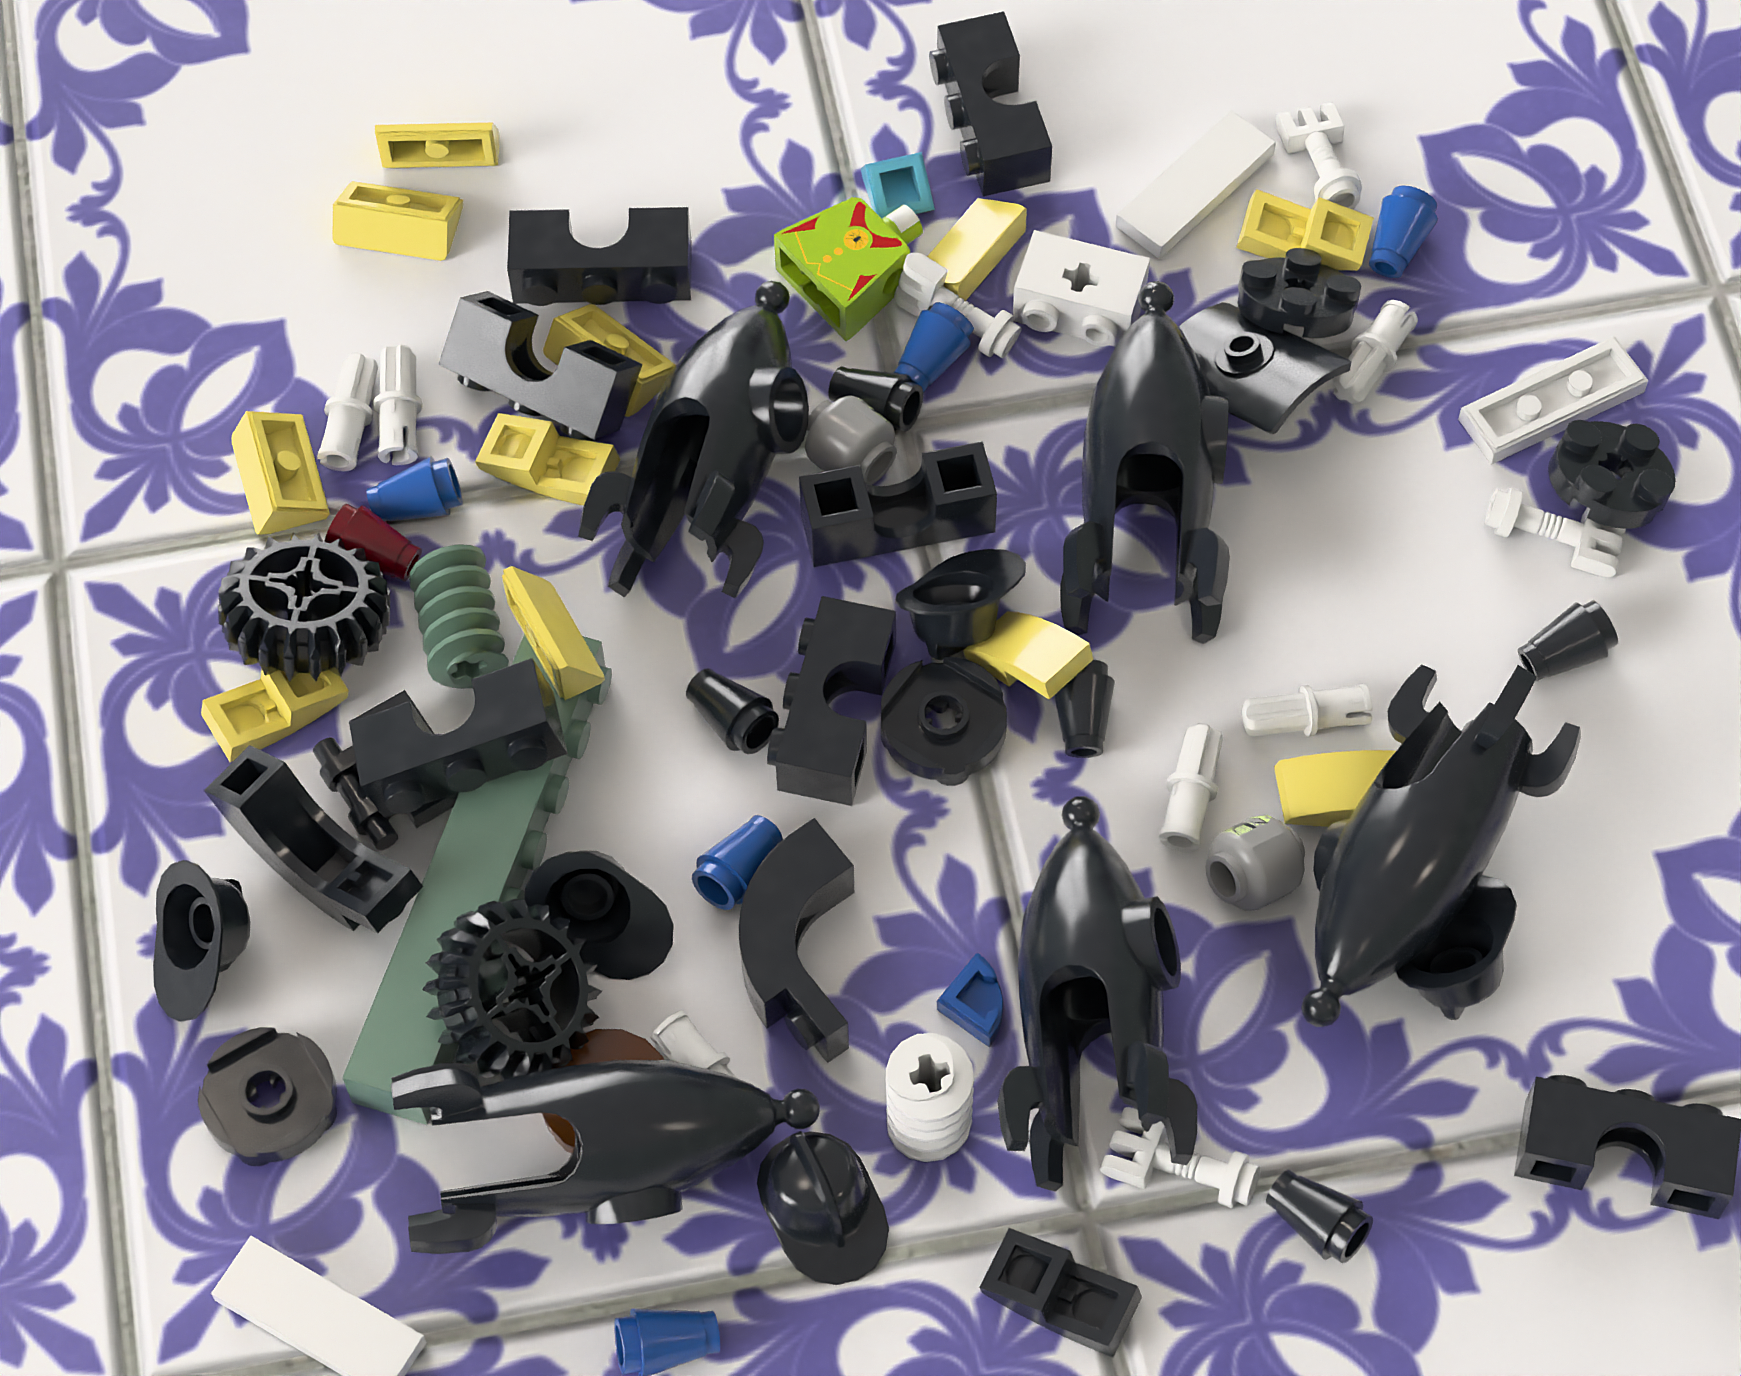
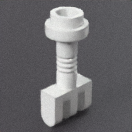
(1335, 183)
(923, 285)
(1593, 542)
(1234, 1179)

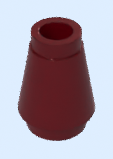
(380, 541)

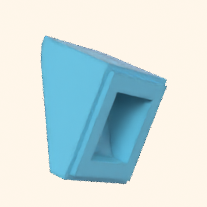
(898, 183)

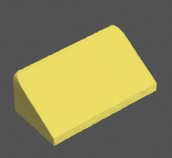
(438, 145)
(396, 220)
(978, 243)
(596, 325)
(278, 471)
(551, 633)

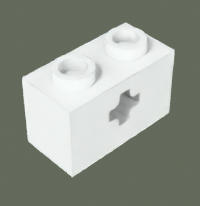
(1079, 289)

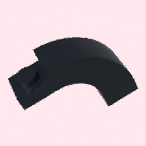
(307, 846)
(784, 898)

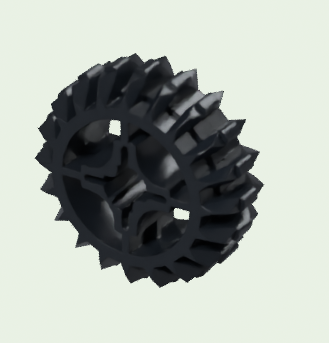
(304, 606)
(481, 971)

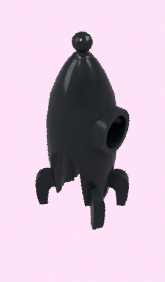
(1151, 442)
(709, 446)
(1422, 834)
(1087, 968)
(638, 1140)

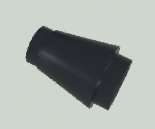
(887, 393)
(1570, 641)
(1084, 710)
(733, 711)
(1320, 1215)

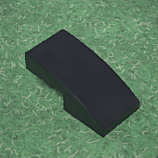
(1059, 1293)

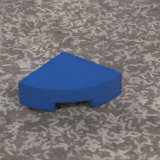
(974, 1000)

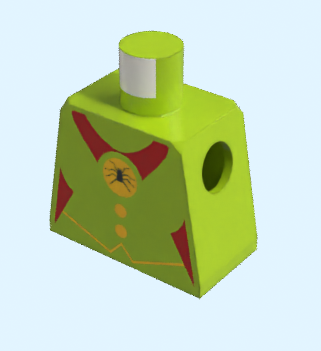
(847, 260)

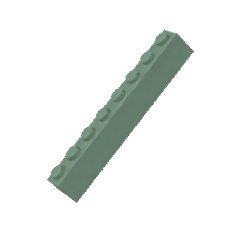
(479, 859)

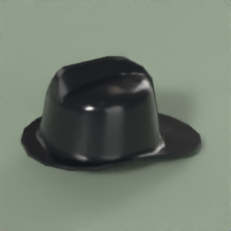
(960, 599)
(616, 913)
(198, 935)
(1468, 954)
(823, 1207)

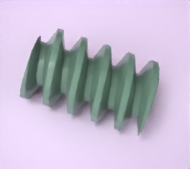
(457, 615)

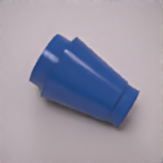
(1401, 229)
(935, 344)
(417, 492)
(734, 862)
(663, 1339)

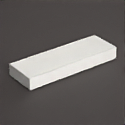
(1195, 184)
(1552, 400)
(316, 1314)

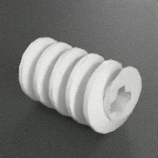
(929, 1097)

